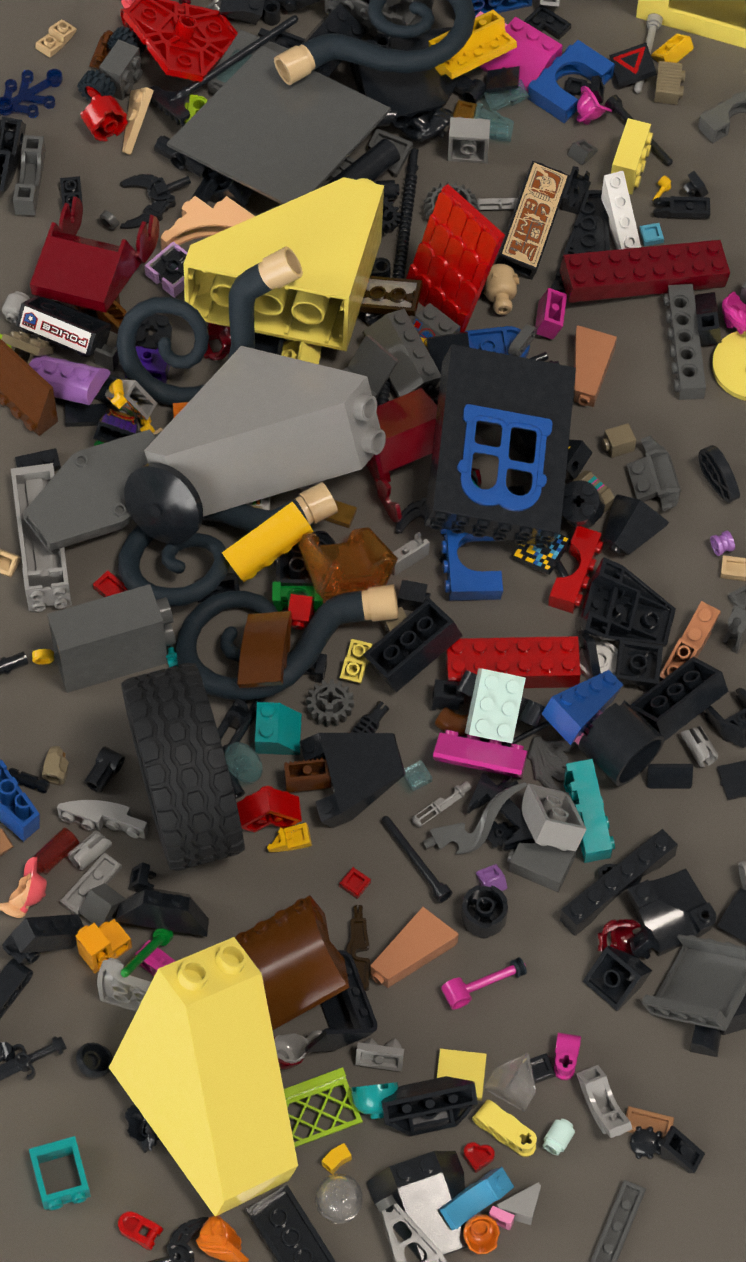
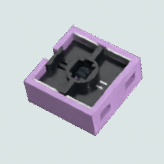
(168, 269)

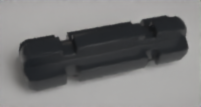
(30, 780)

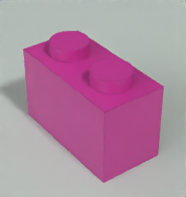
(550, 313)

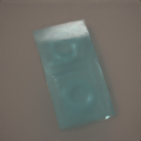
(500, 99)

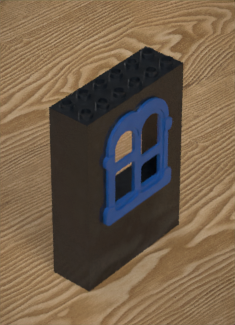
(508, 395)

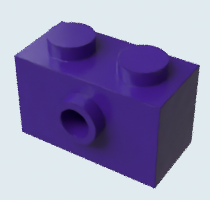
(153, 363)

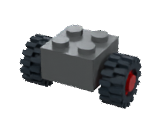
(118, 69)

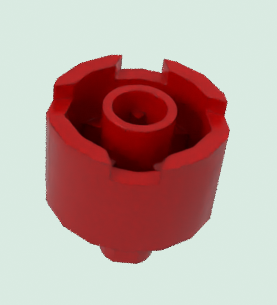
(104, 117)

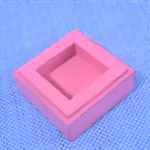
(502, 1217)

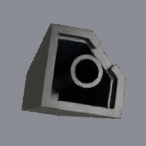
(631, 524)

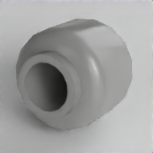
(12, 305)

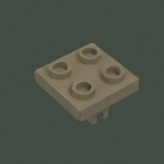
(24, 341)

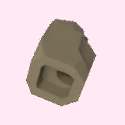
(55, 766)

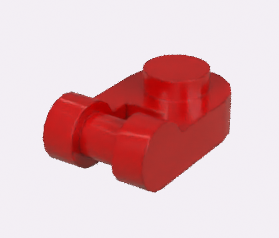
(131, 1224)

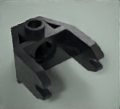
(734, 727)

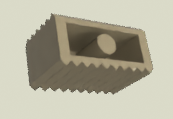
(668, 82)

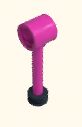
(458, 993)

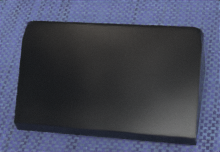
(669, 776)

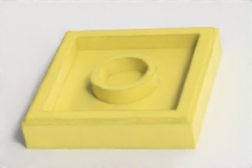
(463, 1066)

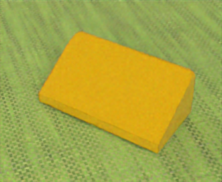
(674, 49)

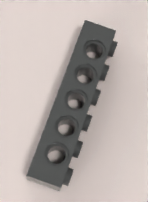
(683, 297)

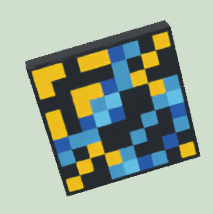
(542, 559)

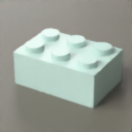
(495, 705)

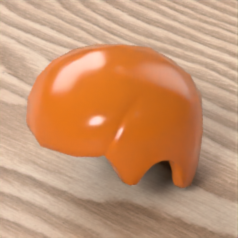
(481, 1234)

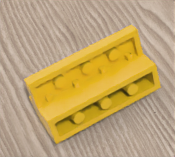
(484, 44)

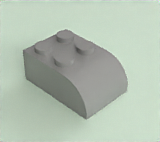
(552, 818)

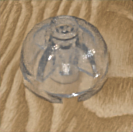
(339, 1198)

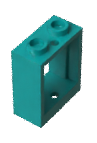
(51, 1152)

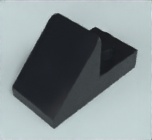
(682, 1150)

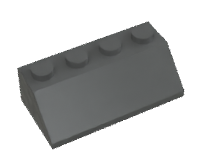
(401, 339)

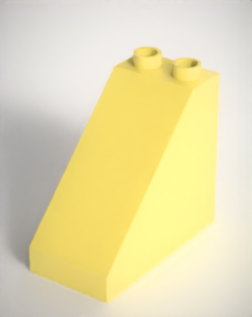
(336, 242)
(210, 1075)

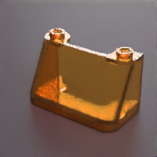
(349, 565)

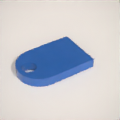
(494, 339)

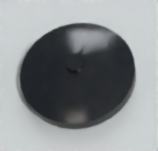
(163, 503)

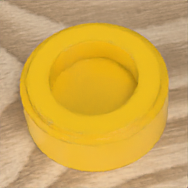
(43, 656)

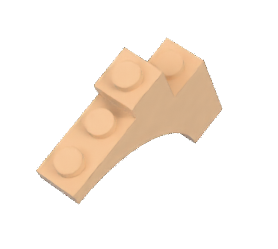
(204, 221)

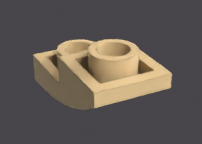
(57, 38)

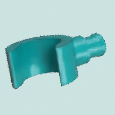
(172, 657)

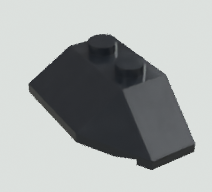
(163, 910)
(429, 1105)

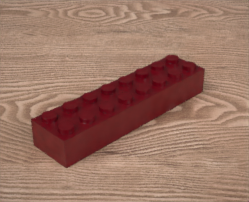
(643, 270)

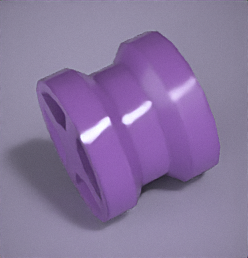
(722, 543)

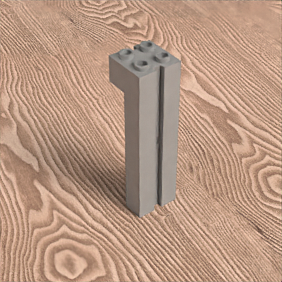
(43, 571)

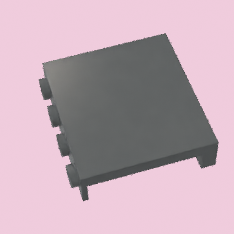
(702, 984)

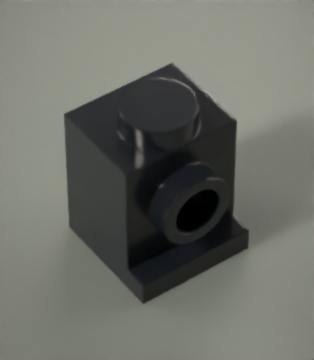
(446, 695)

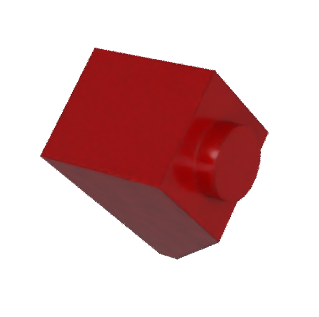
(302, 610)

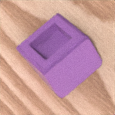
(492, 876)

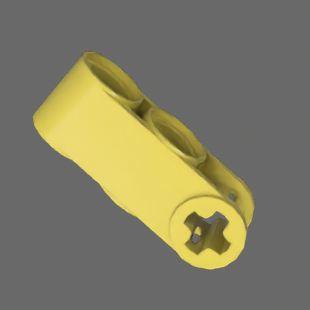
(505, 1128)

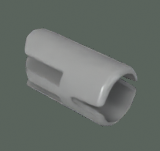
(700, 746)
(89, 850)

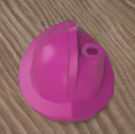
(589, 107)

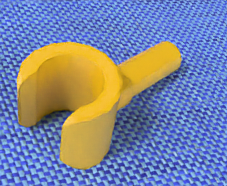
(665, 184)

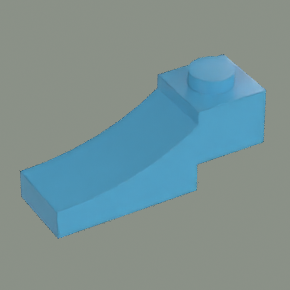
(476, 1197)

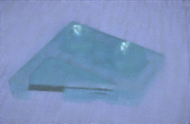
(500, 127)

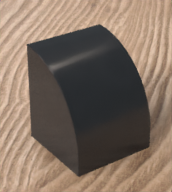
(705, 1041)

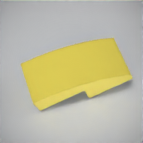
(355, 662)

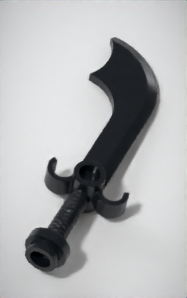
(24, 1062)

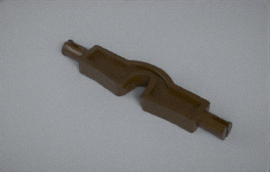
(358, 943)

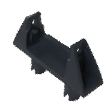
(485, 792)

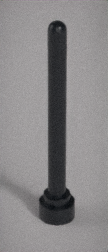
(616, 105)
(440, 891)

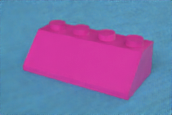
(480, 755)

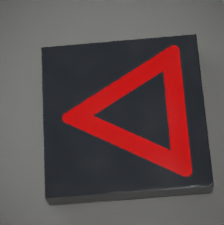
(633, 65)

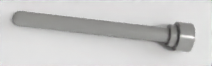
(653, 23)

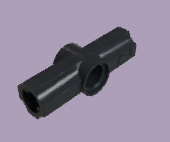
(180, 160)

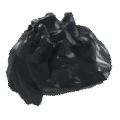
(140, 1129)

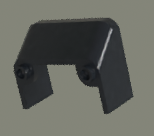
(347, 1014)

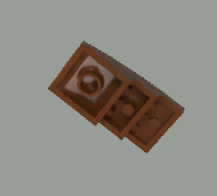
(264, 649)

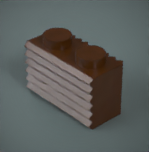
(307, 775)

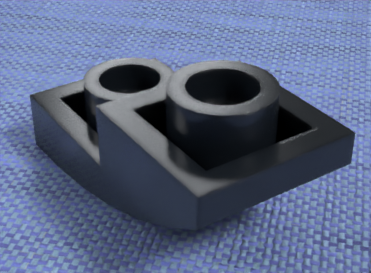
(70, 187)

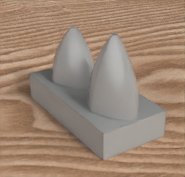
(381, 1057)

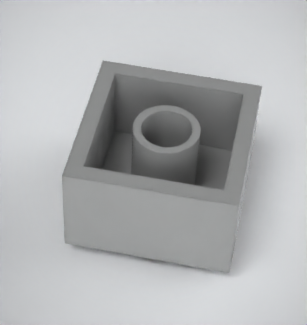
(468, 140)

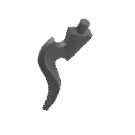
(471, 841)

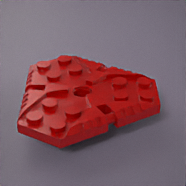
(181, 39)

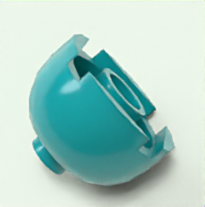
(368, 1098)

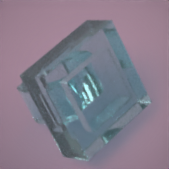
(417, 776)

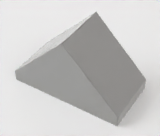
(522, 1204)

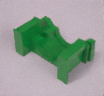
(282, 594)

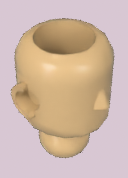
(501, 288)

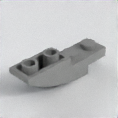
(96, 813)

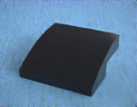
(735, 916)

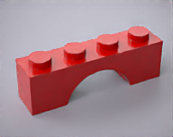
(567, 590)

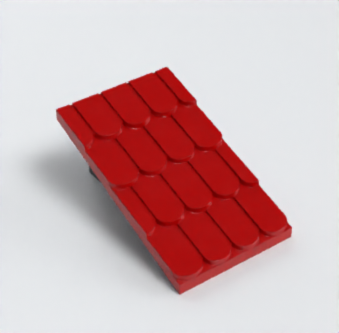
(455, 257)

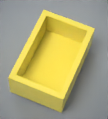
(633, 152)

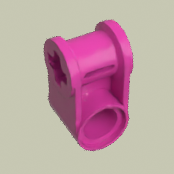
(566, 1053)

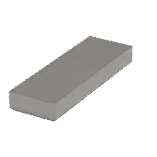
(99, 873)

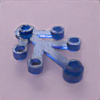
(10, 104)

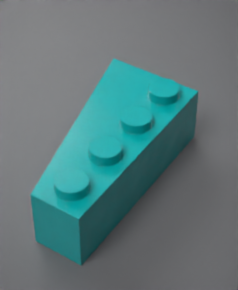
(583, 788)

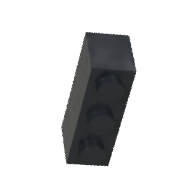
(47, 933)

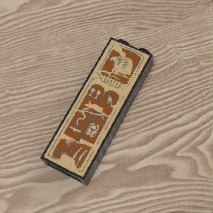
(532, 219)

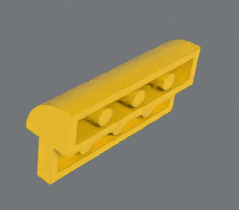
(267, 542)

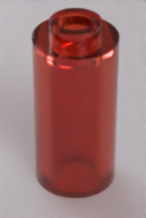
(55, 850)

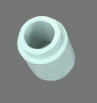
(558, 1136)

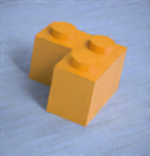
(102, 943)

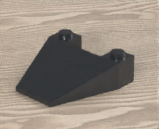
(360, 770)

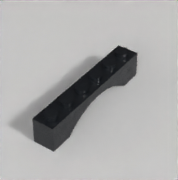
(598, 896)

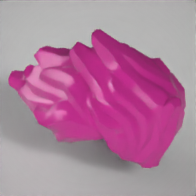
(734, 312)

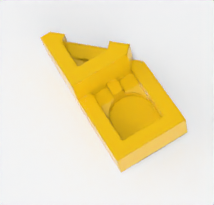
(291, 838)

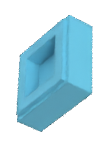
(651, 234)

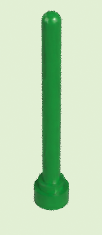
(161, 937)

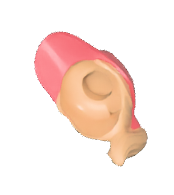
(29, 892)

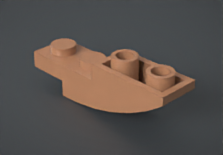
(693, 638)

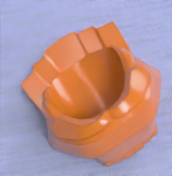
(220, 1241)

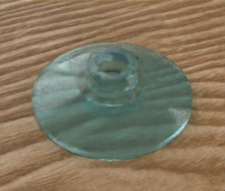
(243, 762)

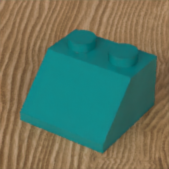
(277, 729)

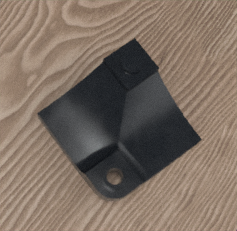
(671, 908)

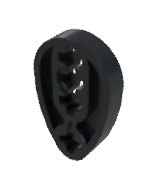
(718, 473)

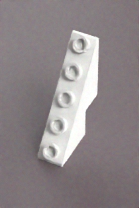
(620, 212)

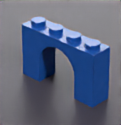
(577, 60)
(463, 582)

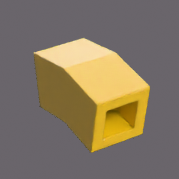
(336, 1158)

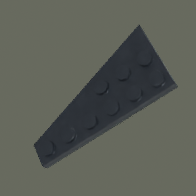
(589, 231)

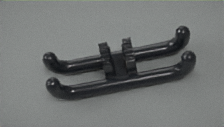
(239, 718)

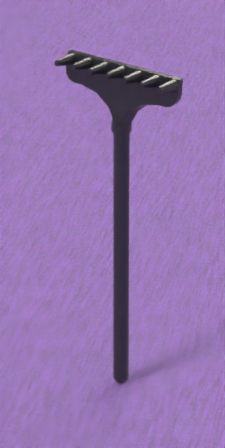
(173, 101)

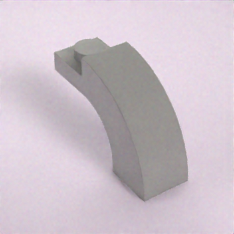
(602, 1102)

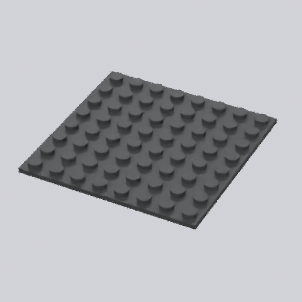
(276, 133)

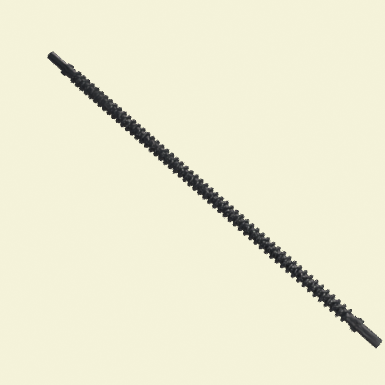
(403, 238)

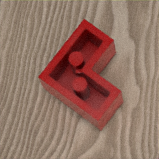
(267, 808)

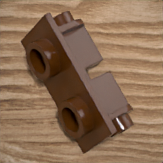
(101, 50)

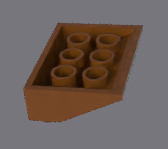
(26, 392)

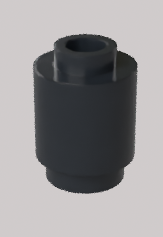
(391, 189)

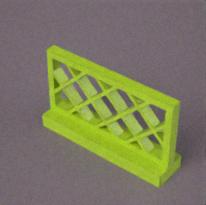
(315, 1087)

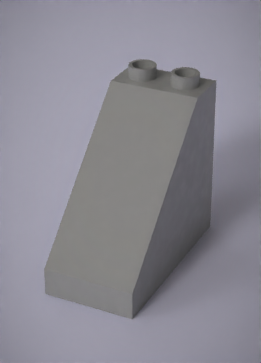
(270, 429)

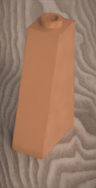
(591, 361)
(412, 948)

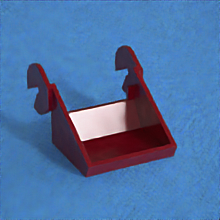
(86, 269)
(409, 436)

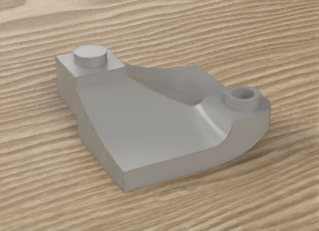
(118, 990)

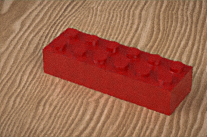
(541, 660)

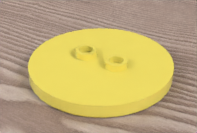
(730, 364)

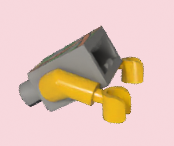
(132, 399)

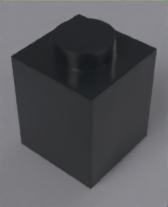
(412, 595)

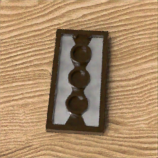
(390, 295)

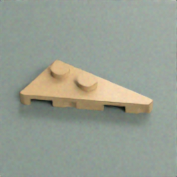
(137, 109)

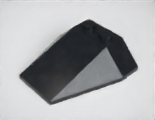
(624, 607)
(421, 1190)

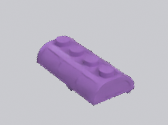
(70, 379)

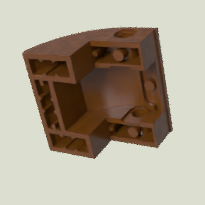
(295, 960)

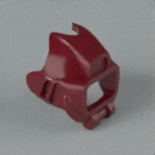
(223, 334)
(621, 933)

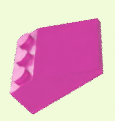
(533, 52)

